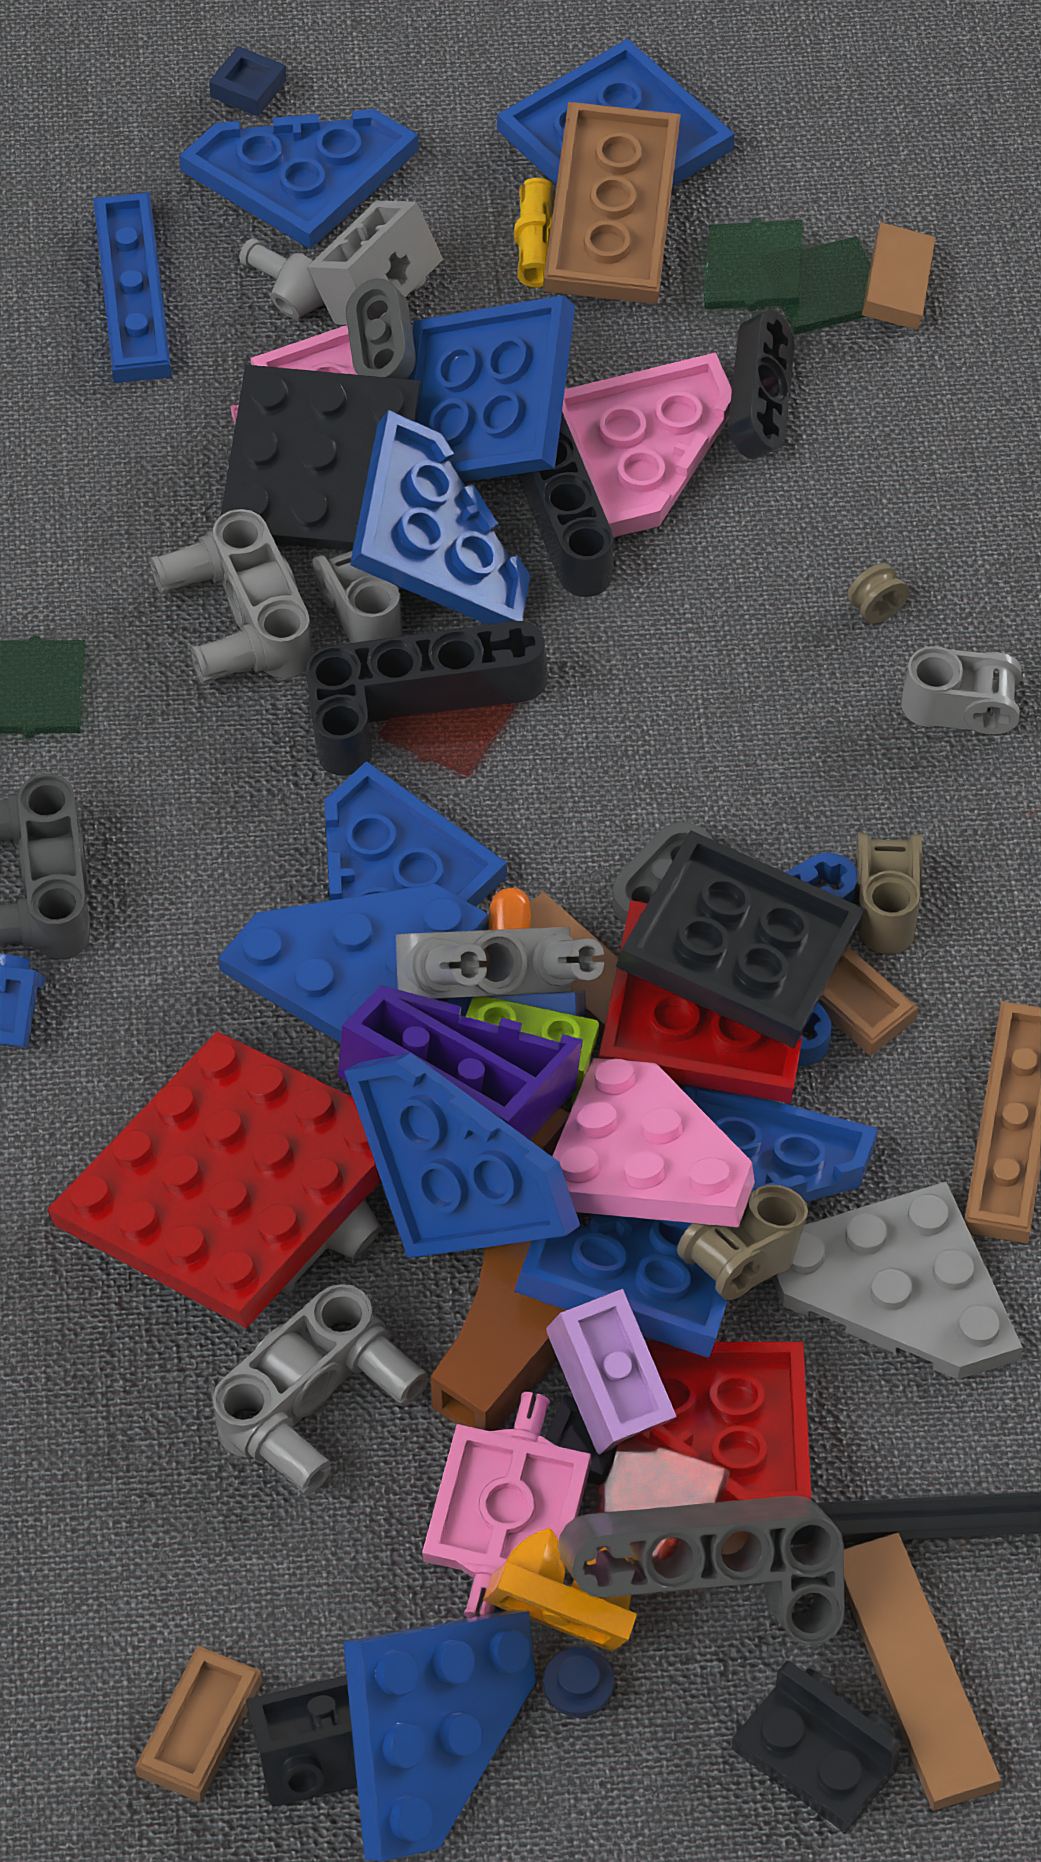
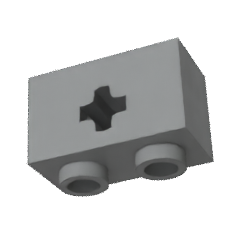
(382, 243)

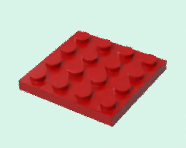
(225, 1179)

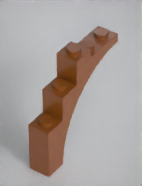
(503, 1336)

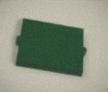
(754, 264)
(831, 286)
(41, 686)

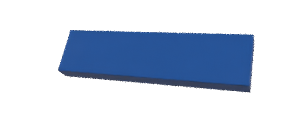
(132, 288)

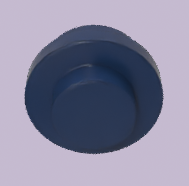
(578, 1682)

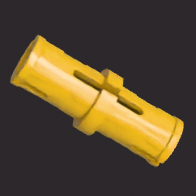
(533, 229)

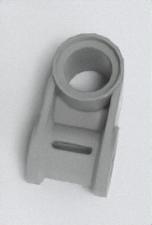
(362, 602)
(958, 687)

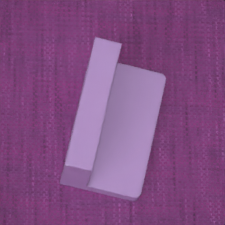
(609, 1370)

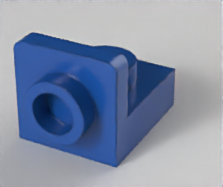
(17, 999)

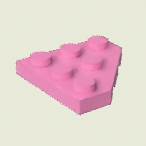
(647, 435)
(649, 1150)

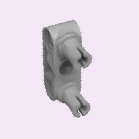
(259, 593)
(519, 962)
(298, 1372)

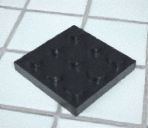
(308, 449)
(740, 938)

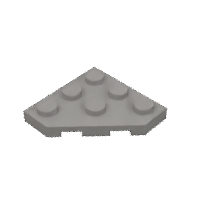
(904, 1281)

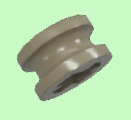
(878, 593)

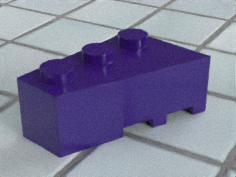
(498, 1066)

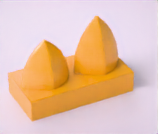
(535, 1583)

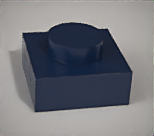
(247, 81)

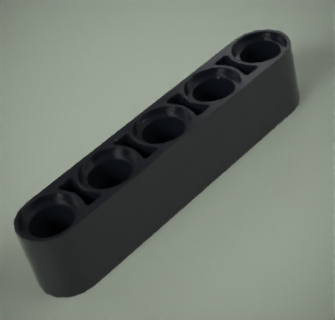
(571, 520)

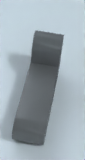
(699, 1562)

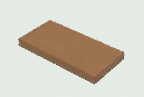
(612, 203)

